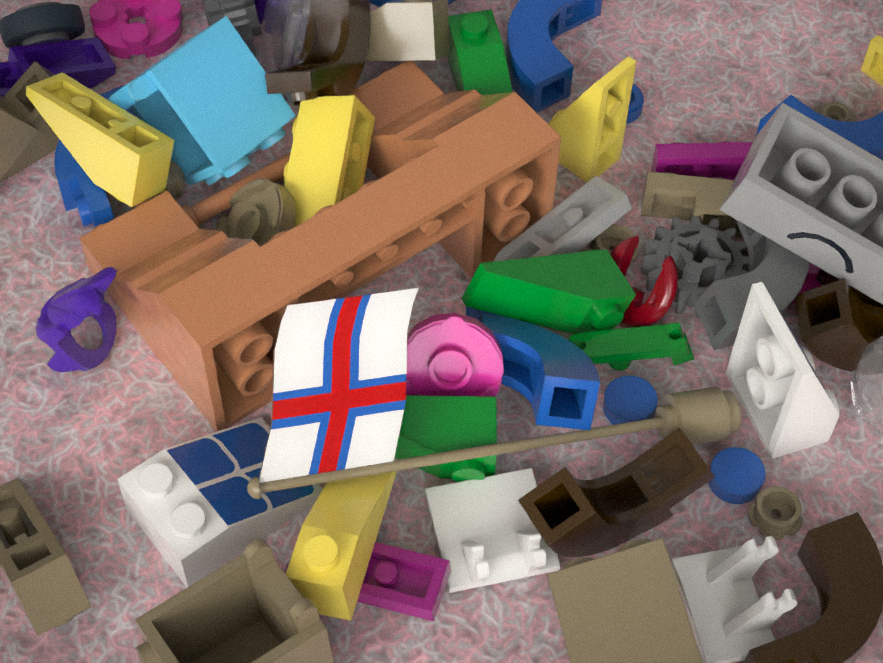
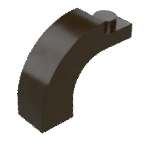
(331, 53)
(837, 324)
(607, 511)
(850, 589)

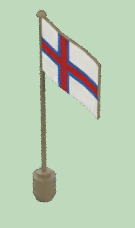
(345, 399)

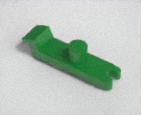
(625, 345)

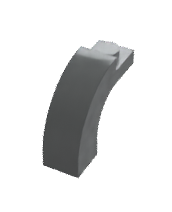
(725, 299)

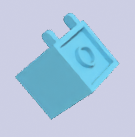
(210, 102)

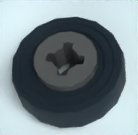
(42, 24)

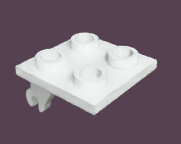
(488, 531)
(726, 602)

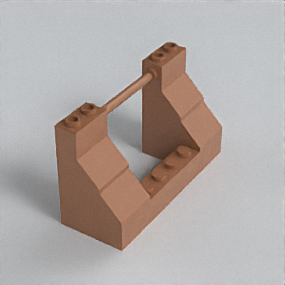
(212, 304)

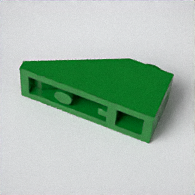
(477, 54)
(554, 291)
(446, 425)

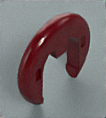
(662, 294)

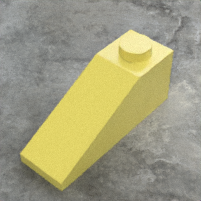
(596, 123)
(106, 141)
(339, 542)

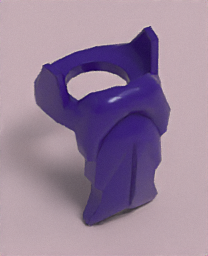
(68, 310)

